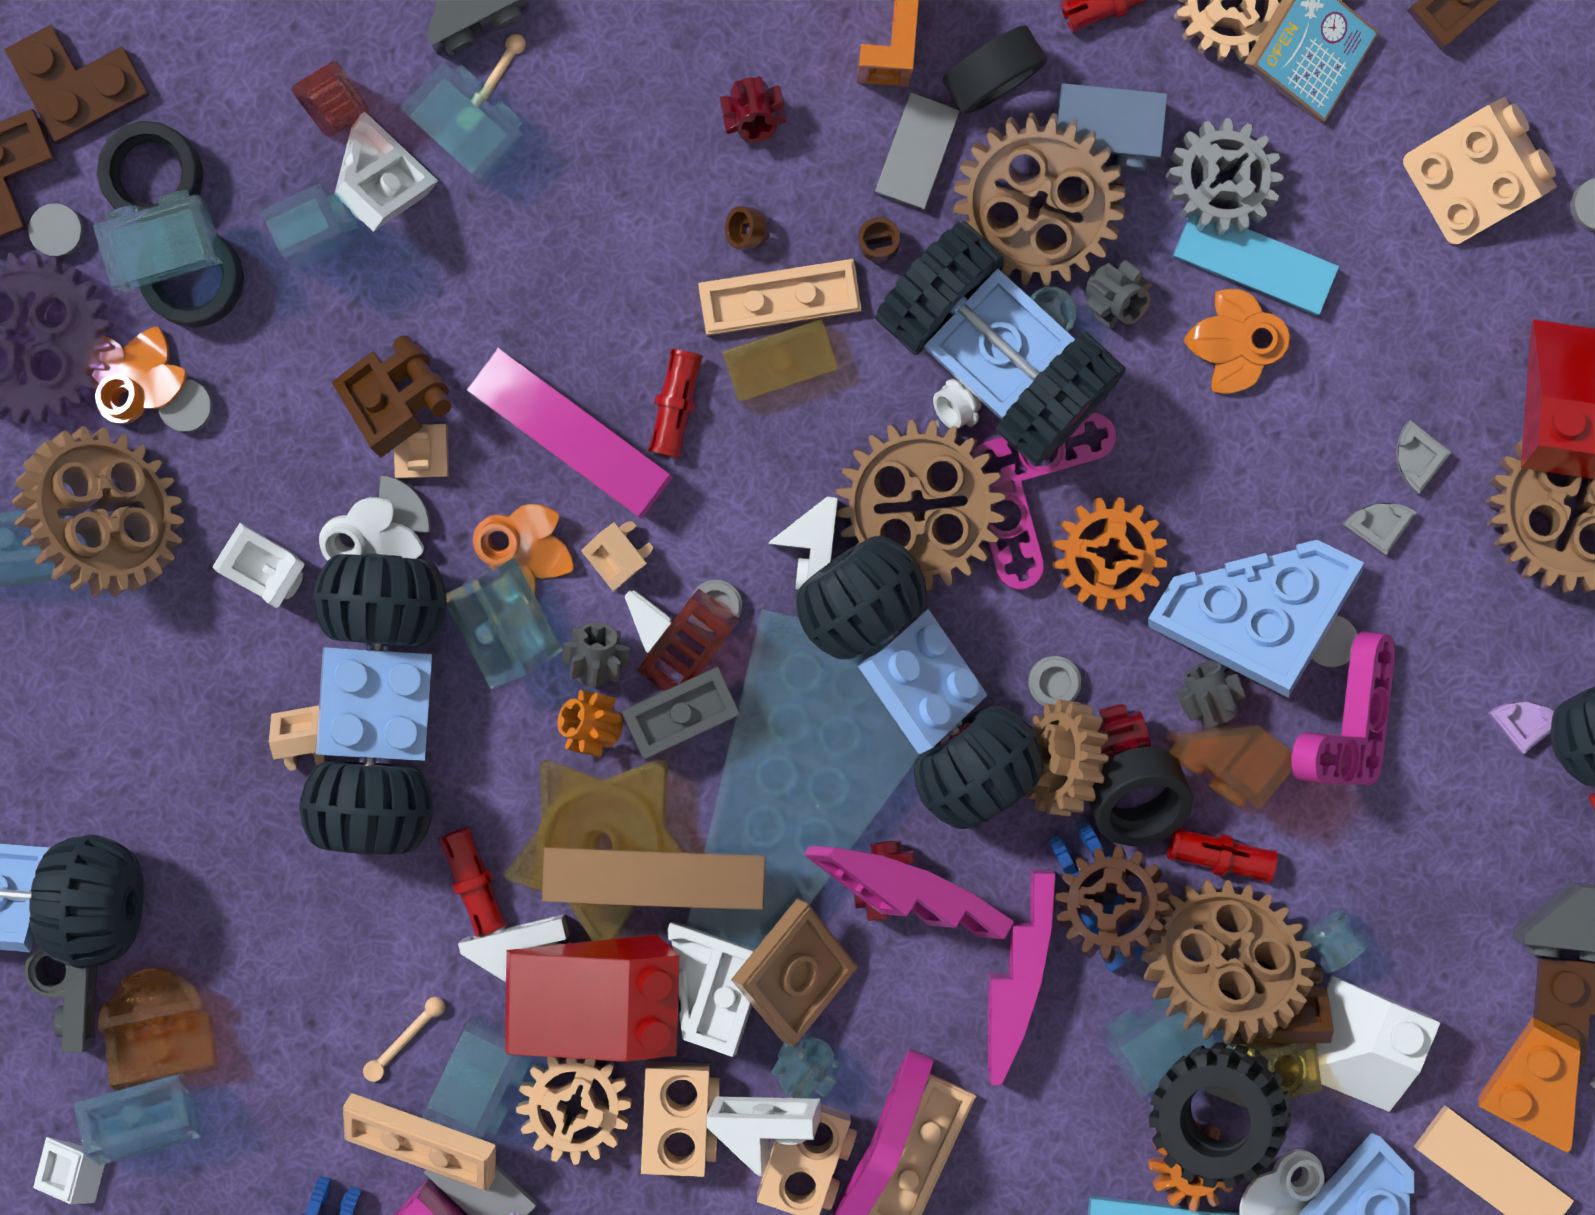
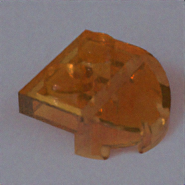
(156, 1029)

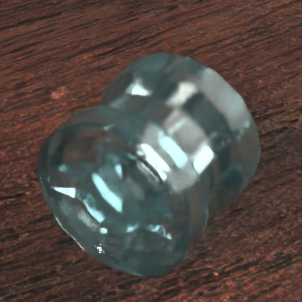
(1057, 305)
(1335, 940)

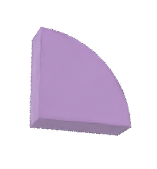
(1523, 723)

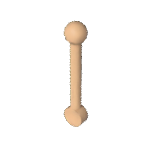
(514, 45)
(375, 1069)

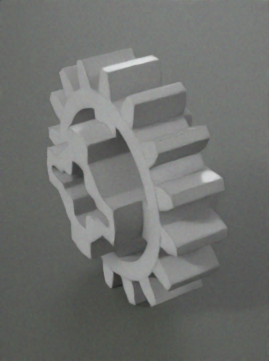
(1235, 193)

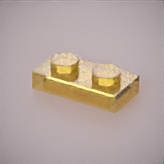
(780, 360)

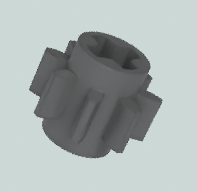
(1118, 294)
(595, 654)
(1211, 693)

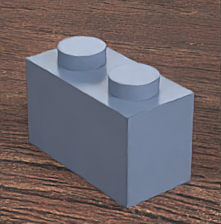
(1122, 118)

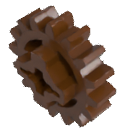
(1115, 882)

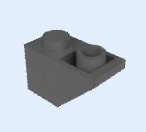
(459, 20)
(1563, 923)

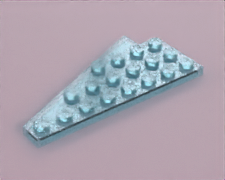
(800, 771)

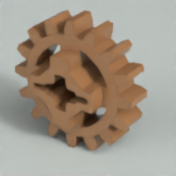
(1070, 757)

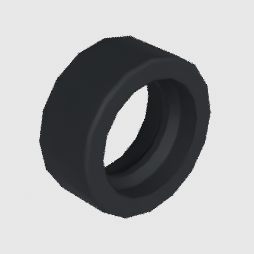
(994, 69)
(139, 133)
(213, 310)
(1151, 820)

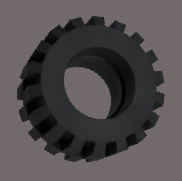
(1195, 1150)

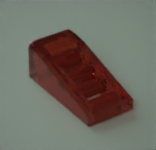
(330, 98)
(709, 613)

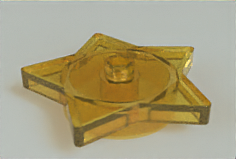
(584, 808)

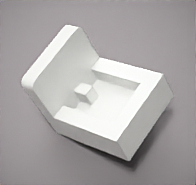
(260, 565)

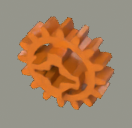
(1113, 529)

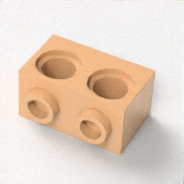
(667, 1117)
(813, 1160)

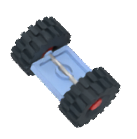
(999, 342)

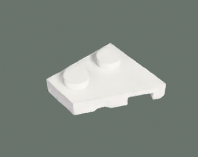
(379, 175)
(710, 1003)

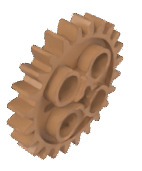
(1059, 157)
(916, 457)
(1532, 491)
(110, 555)
(1229, 963)

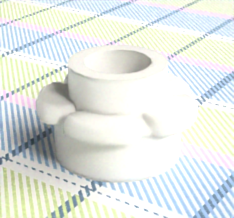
(956, 405)

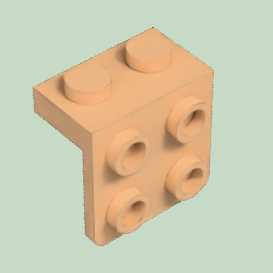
(1480, 171)

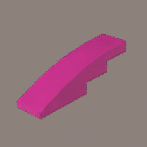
(570, 433)
(902, 888)
(1015, 993)

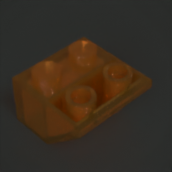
(1239, 757)

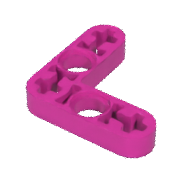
(1011, 484)
(1359, 750)
(889, 1137)

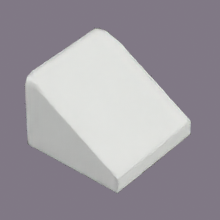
(648, 618)
(67, 1173)

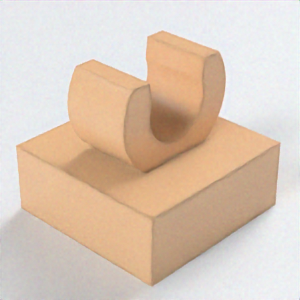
(423, 453)
(615, 555)
(294, 735)

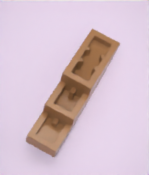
(654, 878)

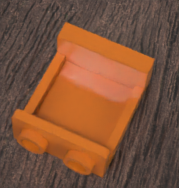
(892, 63)

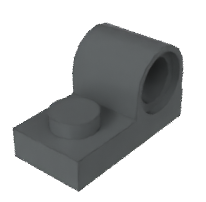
(680, 712)
(76, 1017)

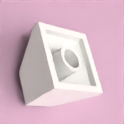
(1374, 1045)

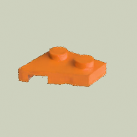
(1537, 1085)

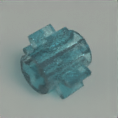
(806, 1068)

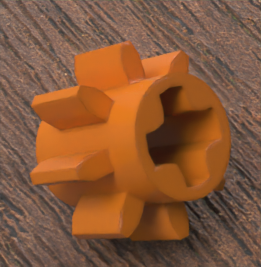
(590, 723)

